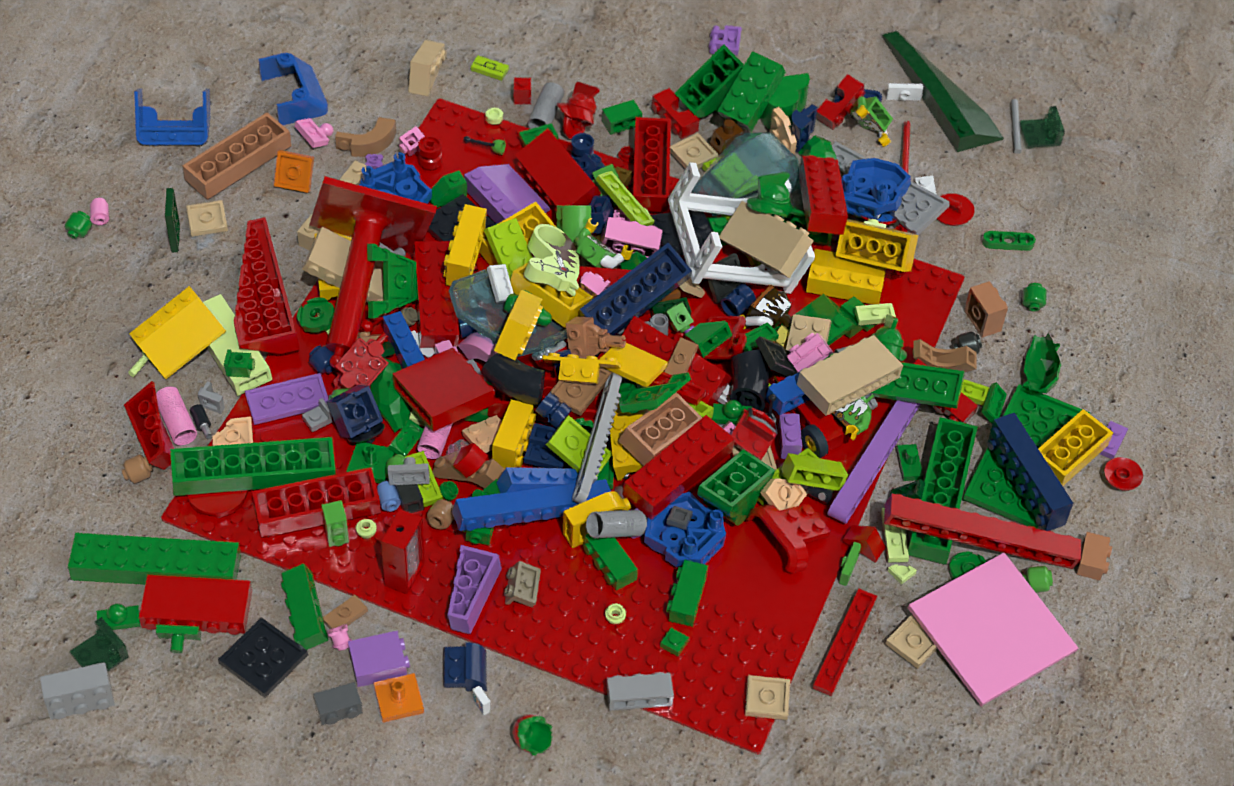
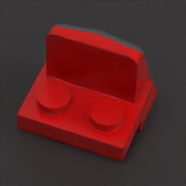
(754, 432)

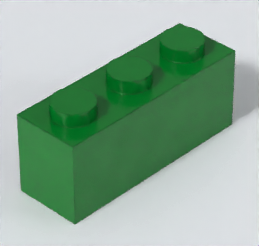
(612, 560)
(687, 593)

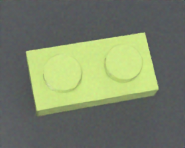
(873, 313)

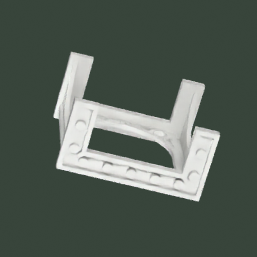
(701, 259)

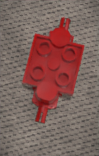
(360, 363)

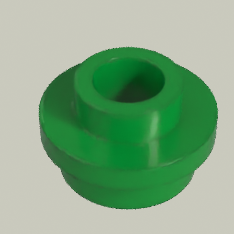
(449, 490)

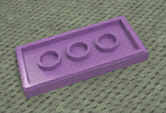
(285, 398)

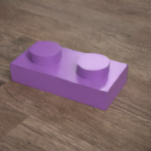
(1116, 440)

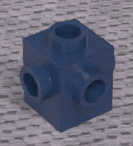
(590, 163)

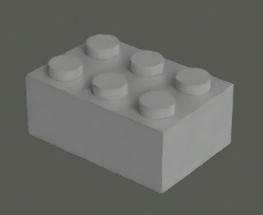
(77, 691)

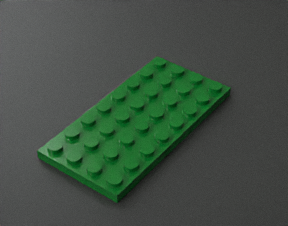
(990, 486)

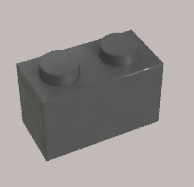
(338, 703)

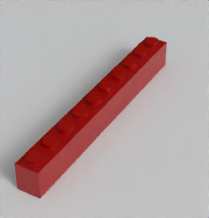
(982, 531)

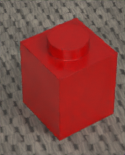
(522, 91)

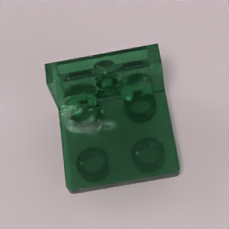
(1043, 131)
(101, 648)

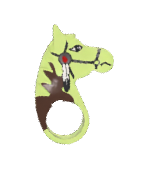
(554, 262)

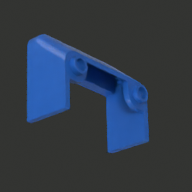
(307, 100)
(171, 132)

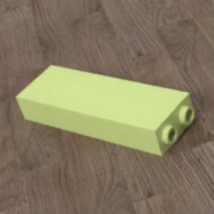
(229, 340)

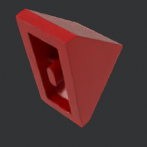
(869, 538)

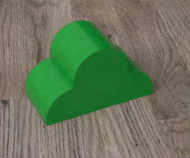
(710, 83)
(789, 95)
(736, 486)

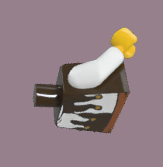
(770, 307)

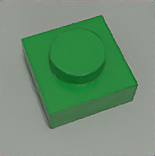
(674, 642)

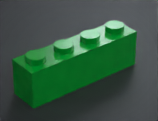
(304, 607)

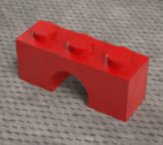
(666, 106)
(833, 113)

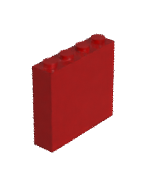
(443, 389)

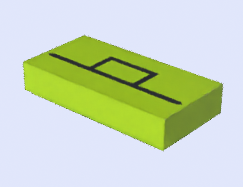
(489, 67)

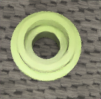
(366, 533)
(615, 609)

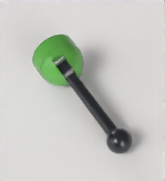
(497, 146)

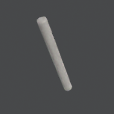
(1016, 126)

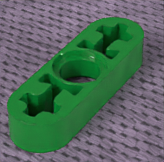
(996, 235)

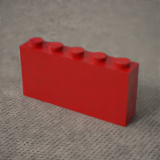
(556, 172)
(196, 601)

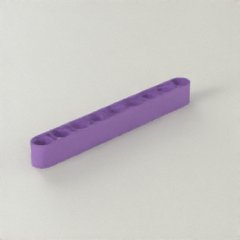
(872, 460)

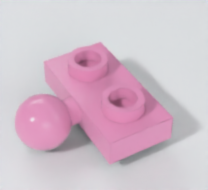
(312, 133)

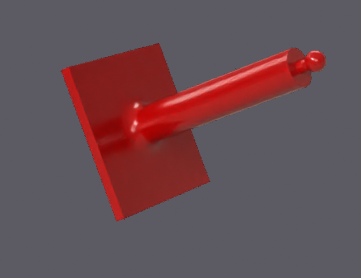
(369, 219)

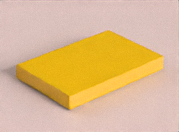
(636, 364)

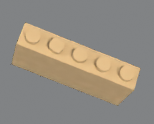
(766, 239)
(328, 262)
(849, 375)

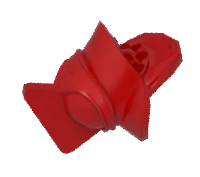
(580, 107)

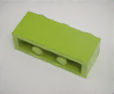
(814, 472)

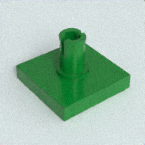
(373, 456)

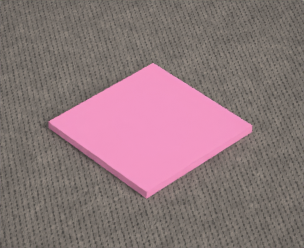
(992, 628)

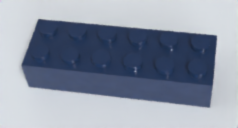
(638, 290)
(1029, 472)

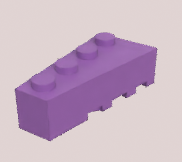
(472, 586)

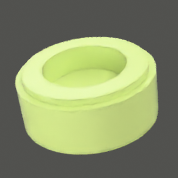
(494, 116)

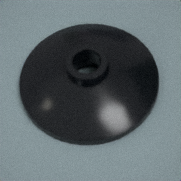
(368, 437)

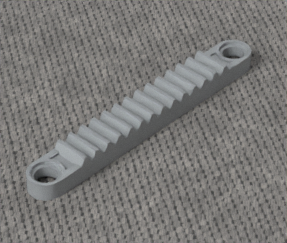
(598, 438)

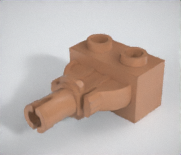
(589, 339)

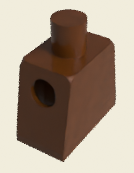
(725, 135)

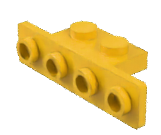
(579, 369)

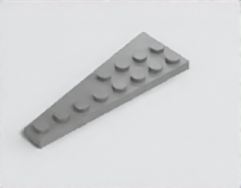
(918, 205)

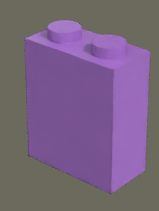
(378, 658)

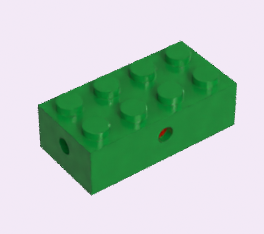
(752, 91)

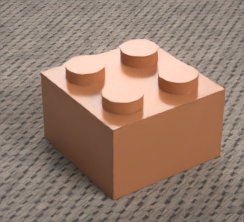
(986, 309)

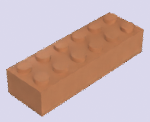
(236, 155)

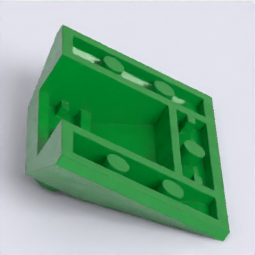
(841, 321)

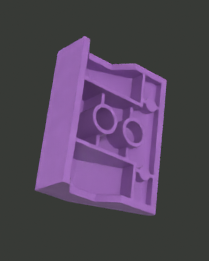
(501, 191)

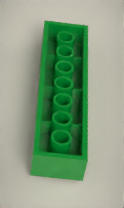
(250, 465)
(944, 482)
(134, 557)

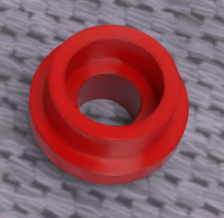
(626, 154)

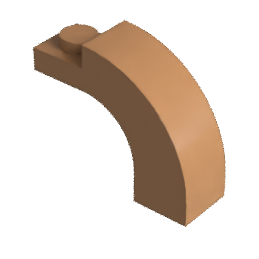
(369, 143)
(957, 359)

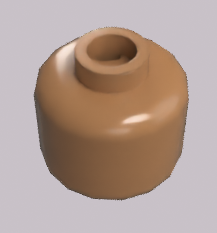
(137, 469)
(440, 514)

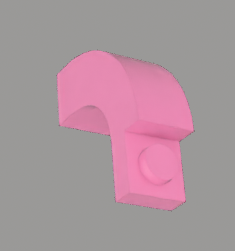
(477, 347)

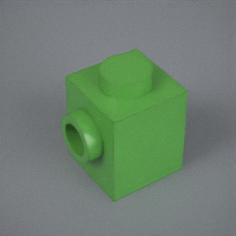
(678, 317)

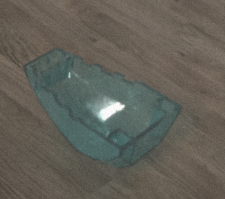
(742, 162)

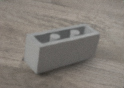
(639, 691)

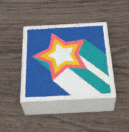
(481, 700)

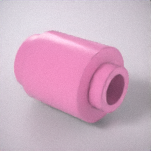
(99, 211)

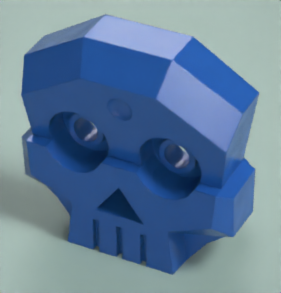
(397, 179)
(874, 187)
(696, 543)

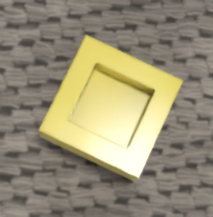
(783, 337)

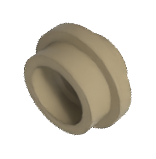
(410, 315)

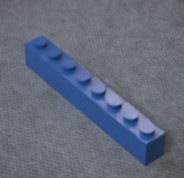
(519, 506)

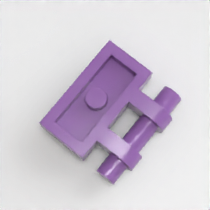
(730, 36)

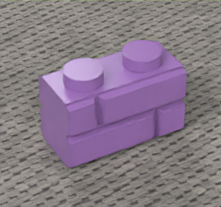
(789, 434)

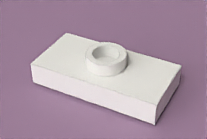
(904, 91)
(500, 282)

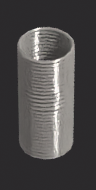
(545, 107)
(616, 523)

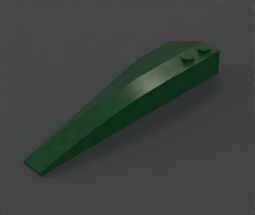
(955, 112)

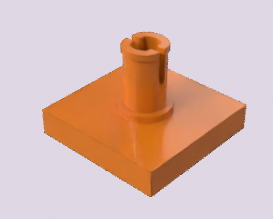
(293, 171)
(398, 697)

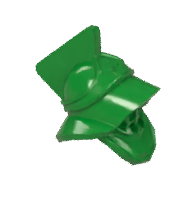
(772, 195)
(891, 337)

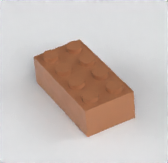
(659, 428)

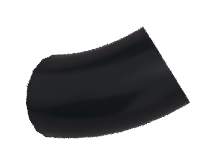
(515, 379)
(750, 379)

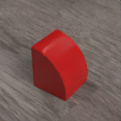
(469, 459)

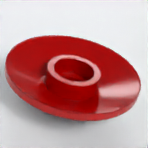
(1126, 468)

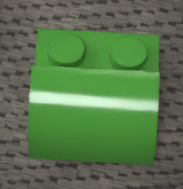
(572, 219)

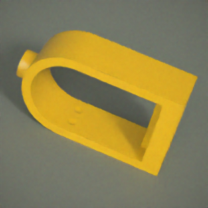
(575, 517)

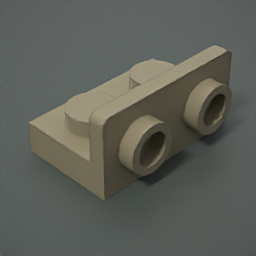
(522, 584)

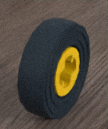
(814, 440)

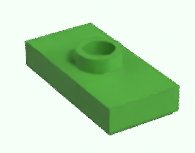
(849, 563)

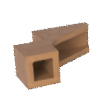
(483, 476)

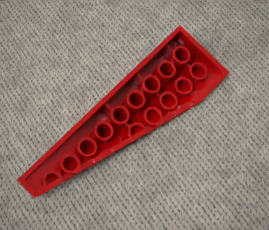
(262, 307)

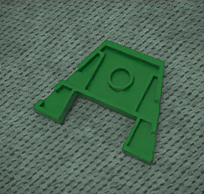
(398, 280)
(651, 397)

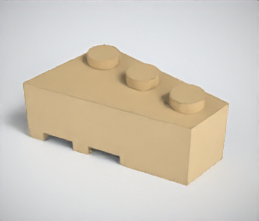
(425, 67)

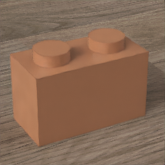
(1094, 555)

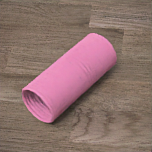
(176, 416)
(433, 442)

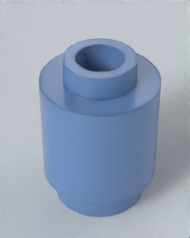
(388, 496)

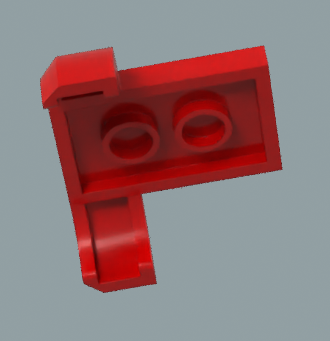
(730, 346)
(793, 529)

